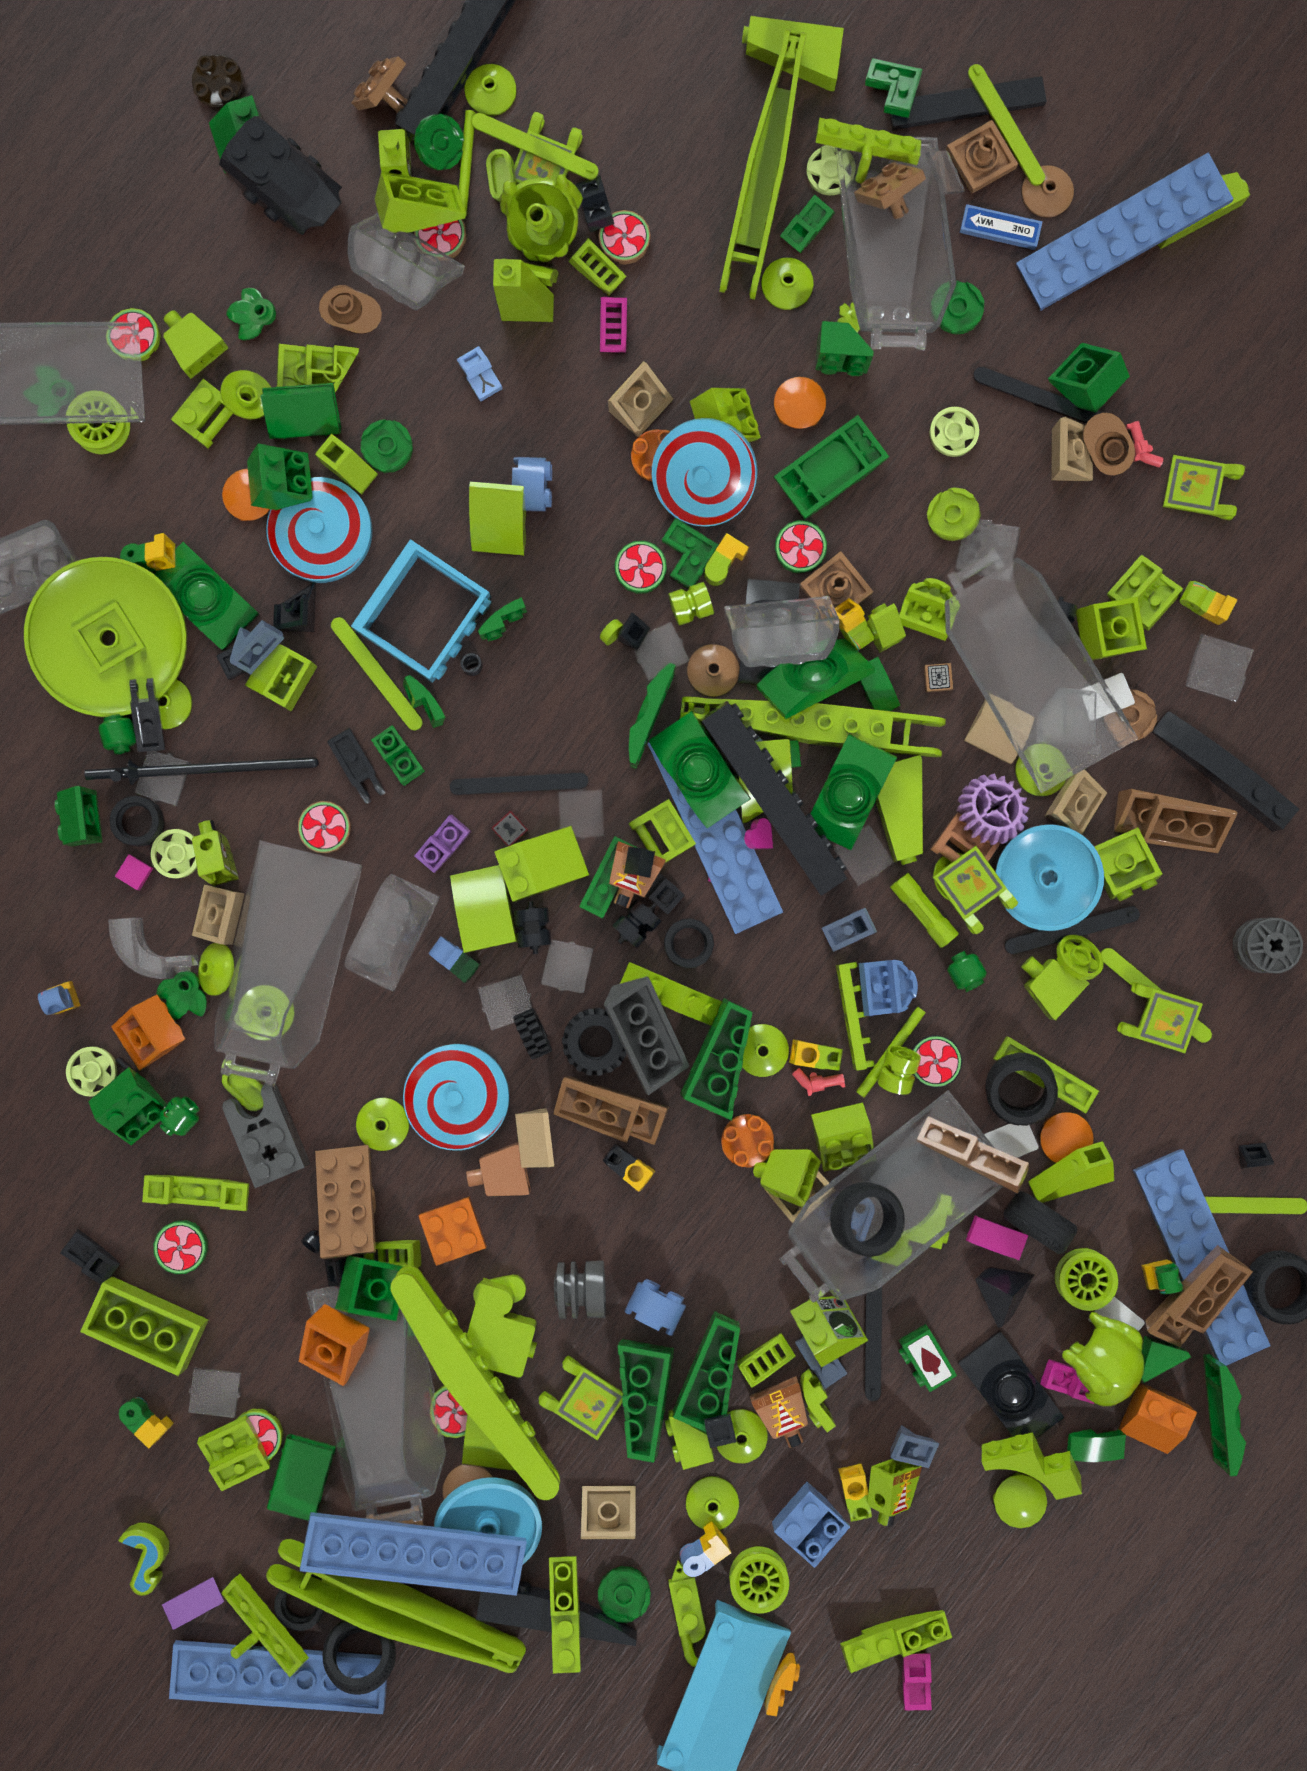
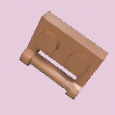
(962, 839)

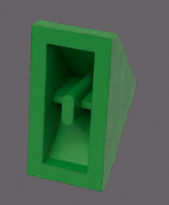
(1160, 1357)

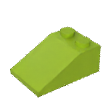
(416, 203)
(541, 863)

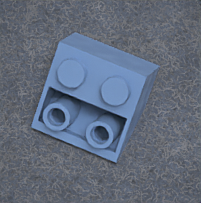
(810, 1524)

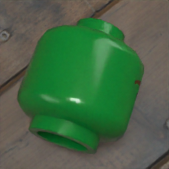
(117, 734)
(966, 971)
(179, 1116)

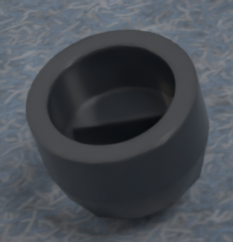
(471, 660)
(312, 1241)

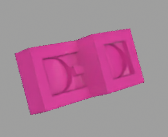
(996, 1237)
(1064, 1379)
(916, 1681)

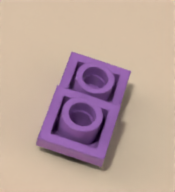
(442, 843)
(192, 1603)

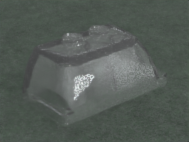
(399, 263)
(29, 560)
(783, 631)
(390, 932)

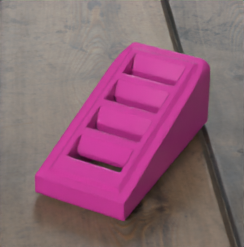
(615, 303)

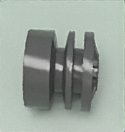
(1253, 947)
(581, 1289)

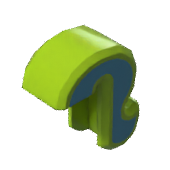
(155, 1549)

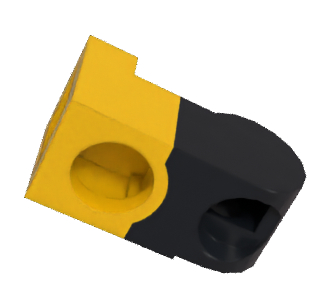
(628, 1167)

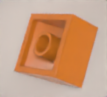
(148, 1032)
(333, 1344)
(1157, 1419)

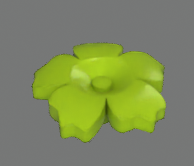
(849, 316)

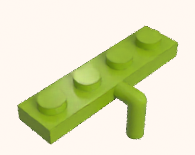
(869, 143)
(263, 1627)

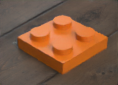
(452, 1231)

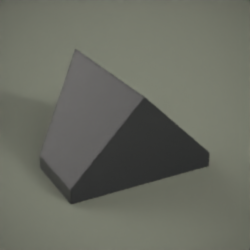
(297, 612)
(1003, 1291)

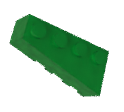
(719, 1062)
(710, 1375)
(645, 1384)

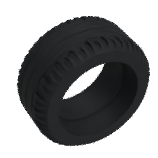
(1021, 1115)
(1040, 1222)
(891, 1227)
(1256, 1282)
(356, 1685)

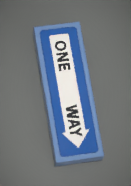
(1000, 227)

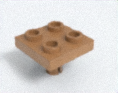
(380, 86)
(981, 156)
(890, 187)
(838, 581)

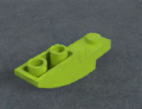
(565, 1614)
(895, 1637)

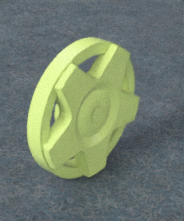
(825, 169)
(954, 431)
(174, 854)
(91, 1070)

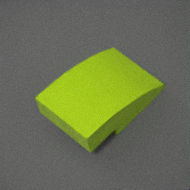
(497, 518)
(483, 909)

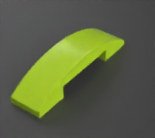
(196, 1191)

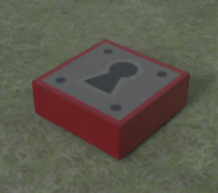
(509, 829)

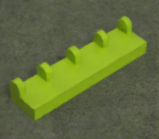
(851, 1016)

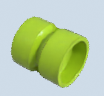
(691, 603)
(899, 1070)

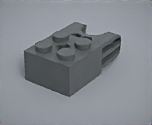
(271, 1128)

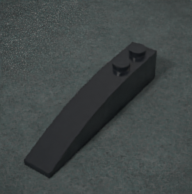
(1226, 772)
(532, 1611)

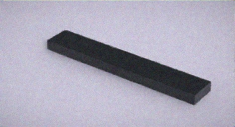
(968, 103)

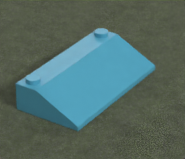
(724, 1692)

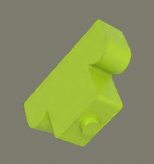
(498, 1334)

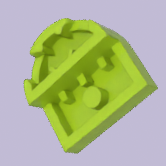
(925, 607)
(815, 1395)

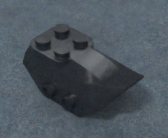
(280, 177)

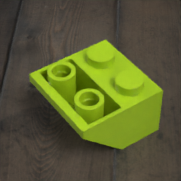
(729, 406)
(282, 676)
(842, 1136)

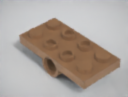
(345, 1202)

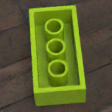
(144, 1325)

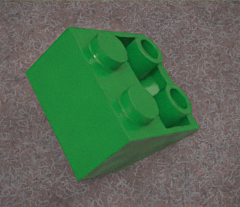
(842, 350)
(278, 477)
(127, 1106)

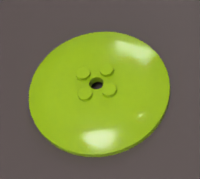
(67, 629)

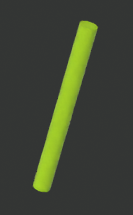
(466, 158)
(899, 1040)

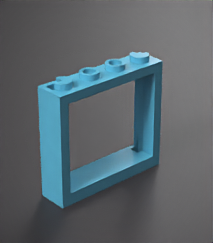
(390, 584)

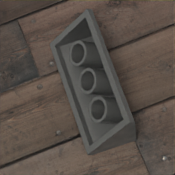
(645, 1033)

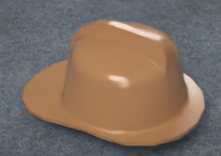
(350, 309)
(1109, 443)

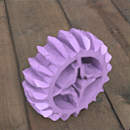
(983, 791)

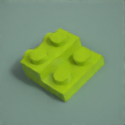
(1127, 865)

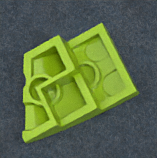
(313, 364)
(782, 760)

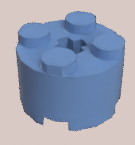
(533, 475)
(656, 1307)

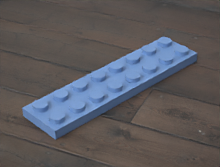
(1124, 231)
(728, 863)
(1189, 1237)
(412, 1554)
(212, 1675)

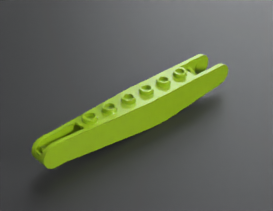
(765, 167)
(824, 723)
(471, 1382)
(397, 1613)

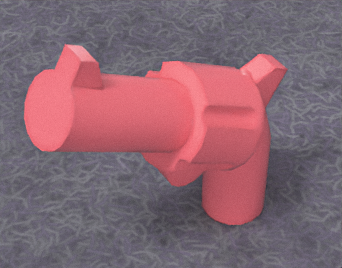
(1142, 448)
(817, 1083)

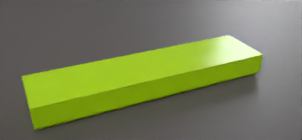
(1070, 1088)

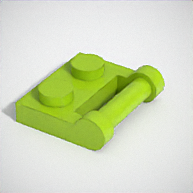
(198, 410)
(669, 828)

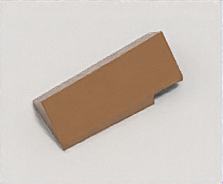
(1173, 820)
(609, 1110)
(1201, 1300)

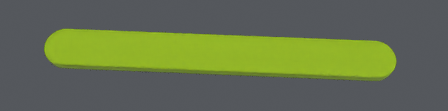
(1006, 125)
(535, 146)
(376, 673)
(1131, 975)
(1256, 1205)

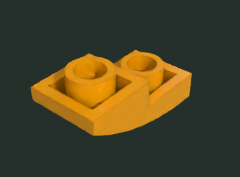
(783, 1680)

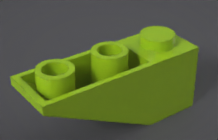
(1074, 1173)

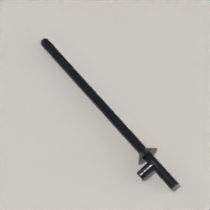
(133, 771)

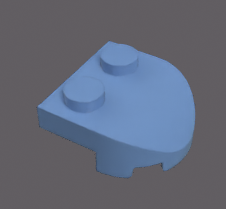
(886, 987)

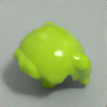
(541, 216)
(1110, 1361)

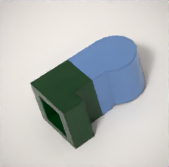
(454, 959)

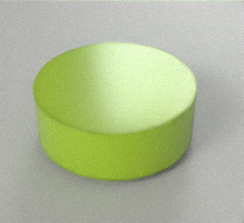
(611, 632)

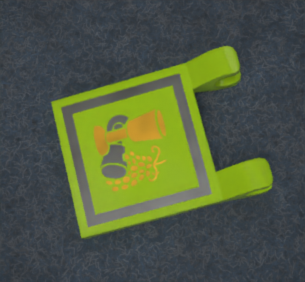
(532, 167)
(1197, 485)
(971, 885)
(1165, 1020)
(587, 1401)

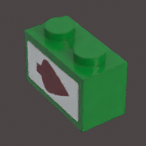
(927, 1358)

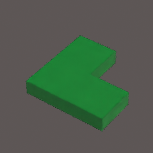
(899, 80)
(695, 552)

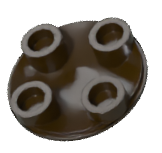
(217, 80)

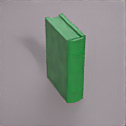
(301, 410)
(300, 1477)

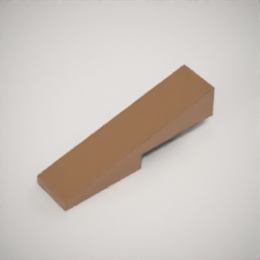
(973, 1154)

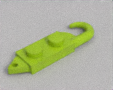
(687, 1611)

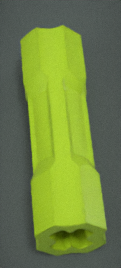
(911, 894)

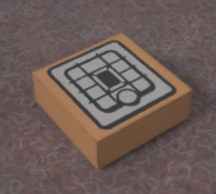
(938, 677)

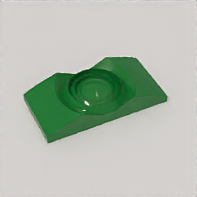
(831, 467)
(206, 597)
(799, 686)
(648, 713)
(699, 770)
(851, 791)
(1224, 1416)

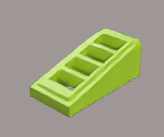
(604, 261)
(405, 1247)
(771, 1367)

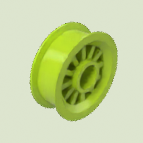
(113, 442)
(1109, 1284)
(776, 1596)

